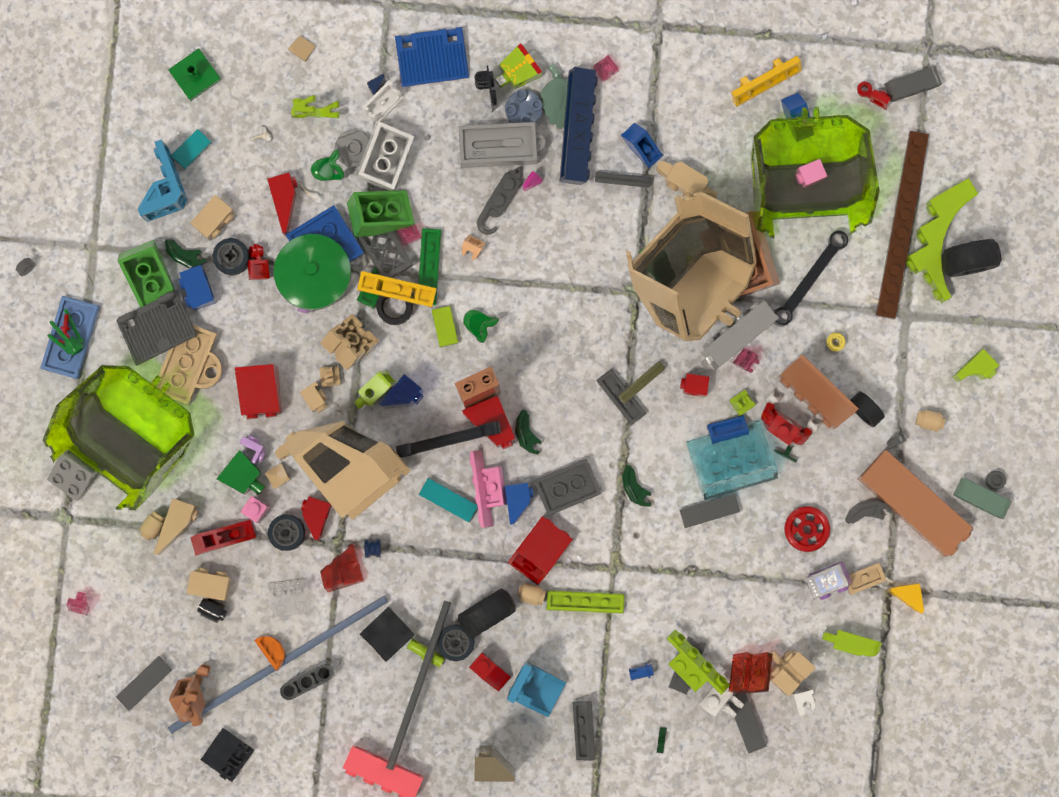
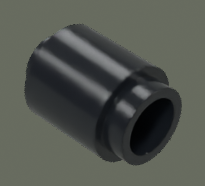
(212, 610)

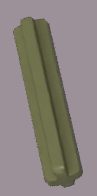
(641, 382)

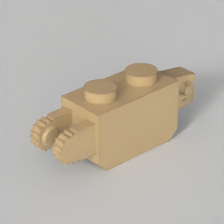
(684, 179)

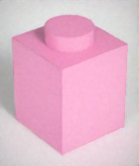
(811, 173)
(255, 509)

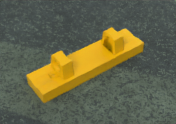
(779, 73)
(396, 289)

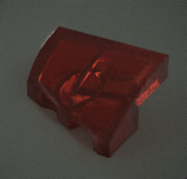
(343, 571)

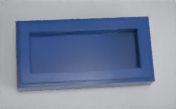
(728, 429)

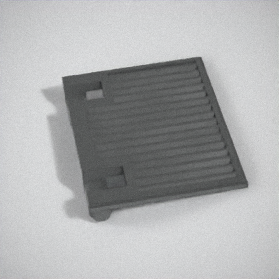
(156, 328)

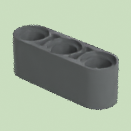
(913, 84)
(297, 683)

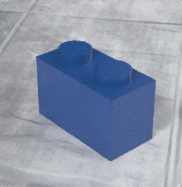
(196, 287)

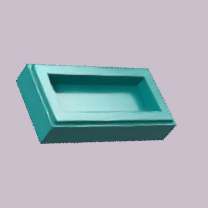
(191, 149)

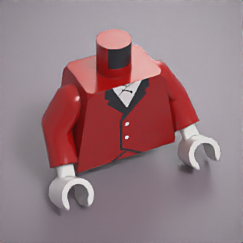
(783, 426)

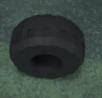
(971, 257)
(486, 613)

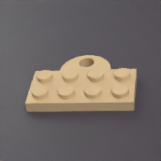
(188, 366)

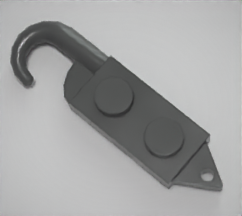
(499, 199)

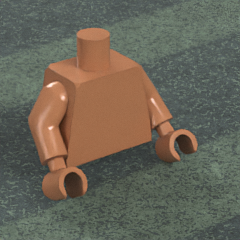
(188, 698)

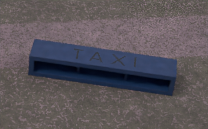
(577, 126)

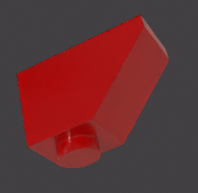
(315, 515)
(489, 671)

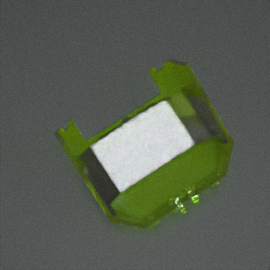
(793, 142)
(122, 430)

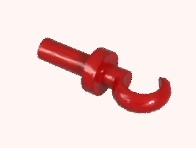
(65, 327)

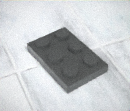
(567, 487)

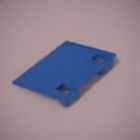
(432, 57)

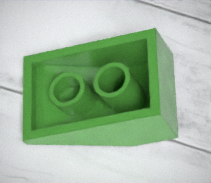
(379, 212)
(146, 272)

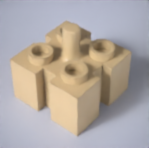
(349, 342)
(790, 671)

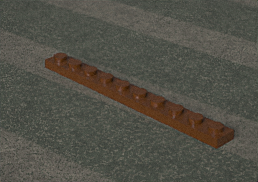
(902, 225)

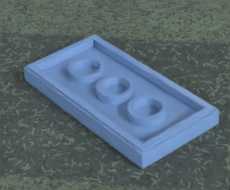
(84, 318)

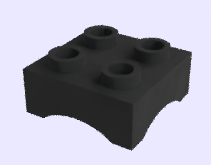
(387, 634)

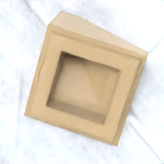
(301, 48)
(277, 476)

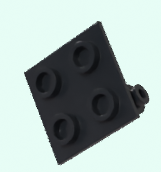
(485, 80)
(227, 755)

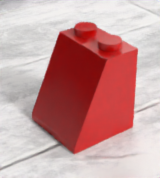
(258, 390)
(488, 412)
(540, 550)

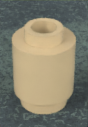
(930, 420)
(152, 526)
(531, 594)

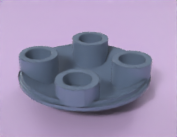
(523, 107)

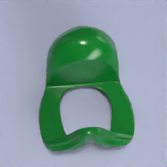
(323, 168)
(476, 322)

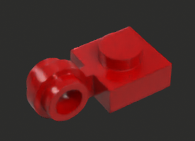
(879, 97)
(257, 268)

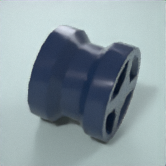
(372, 548)

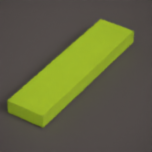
(585, 602)

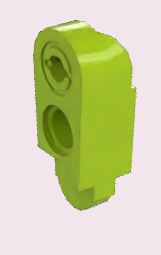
(853, 643)

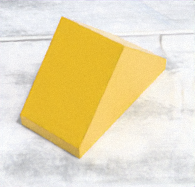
(910, 595)

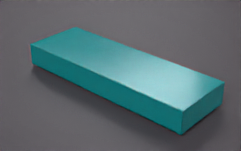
(448, 500)

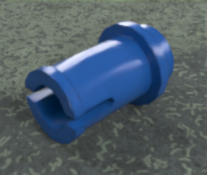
(641, 672)

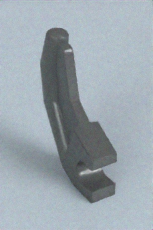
(869, 508)

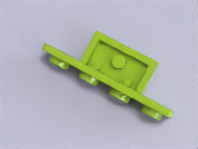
(693, 667)

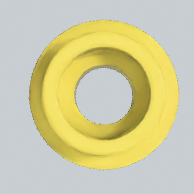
(840, 338)

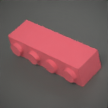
(374, 770)

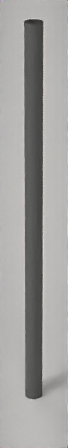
(418, 685)

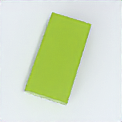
(444, 326)

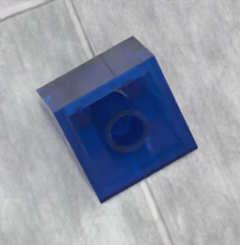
(403, 394)

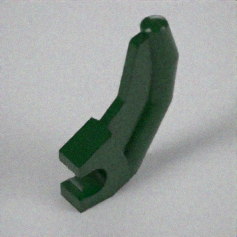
(184, 257)
(524, 434)
(633, 489)

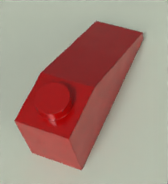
(284, 196)
(222, 537)

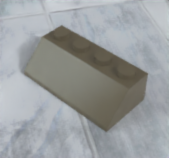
(492, 766)

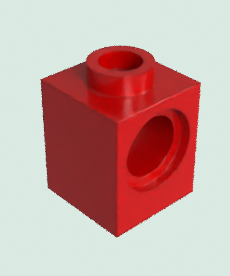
(695, 385)

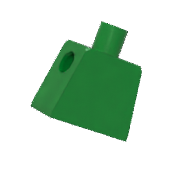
(242, 475)

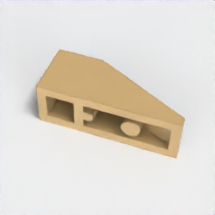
(176, 522)

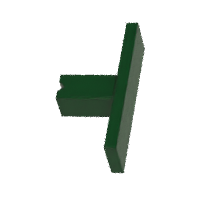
(786, 453)
(661, 740)

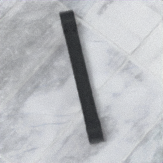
(811, 277)
(448, 439)

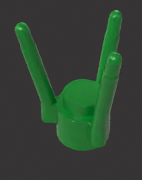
(73, 345)

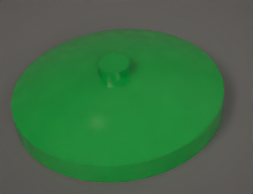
(312, 272)

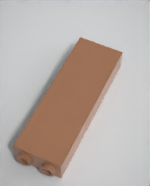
(478, 387)
(915, 504)

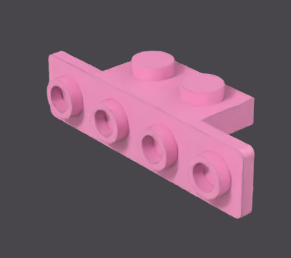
(488, 488)

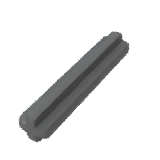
(622, 179)

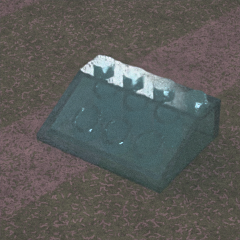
(733, 462)

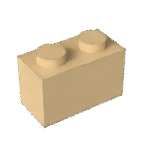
(213, 218)
(209, 585)

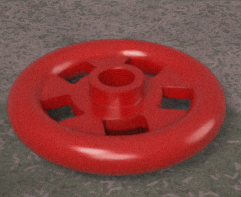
(819, 518)

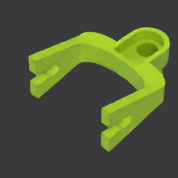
(301, 109)

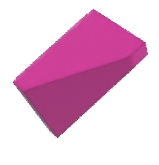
(532, 181)

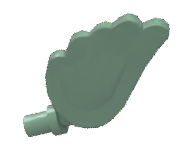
(554, 98)

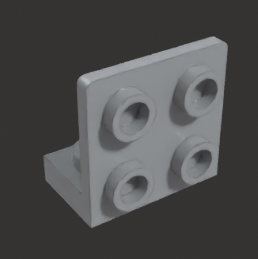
(71, 475)

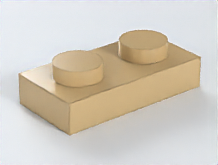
(866, 578)

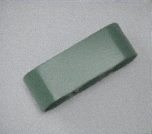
(982, 498)

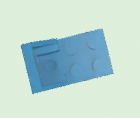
(166, 194)
(536, 689)

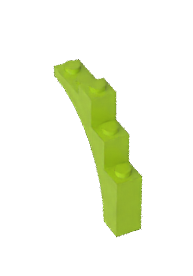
(932, 234)

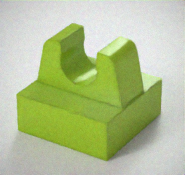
(742, 402)

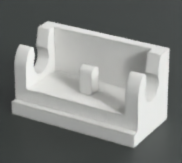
(383, 102)
(801, 698)

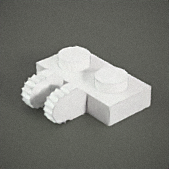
(715, 702)

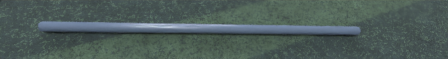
(288, 658)

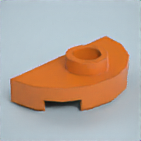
(272, 650)

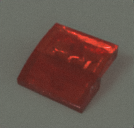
(750, 672)

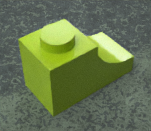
(980, 365)

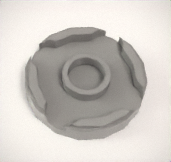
(351, 147)

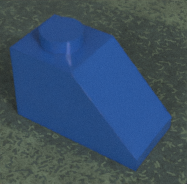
(642, 144)
(518, 499)

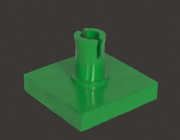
(194, 74)

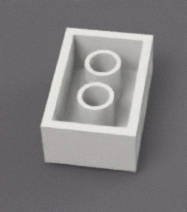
(384, 156)

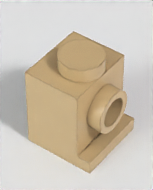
(314, 398)

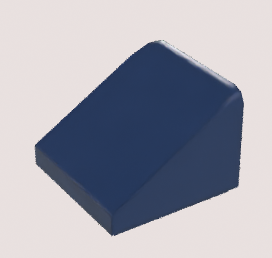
(376, 84)

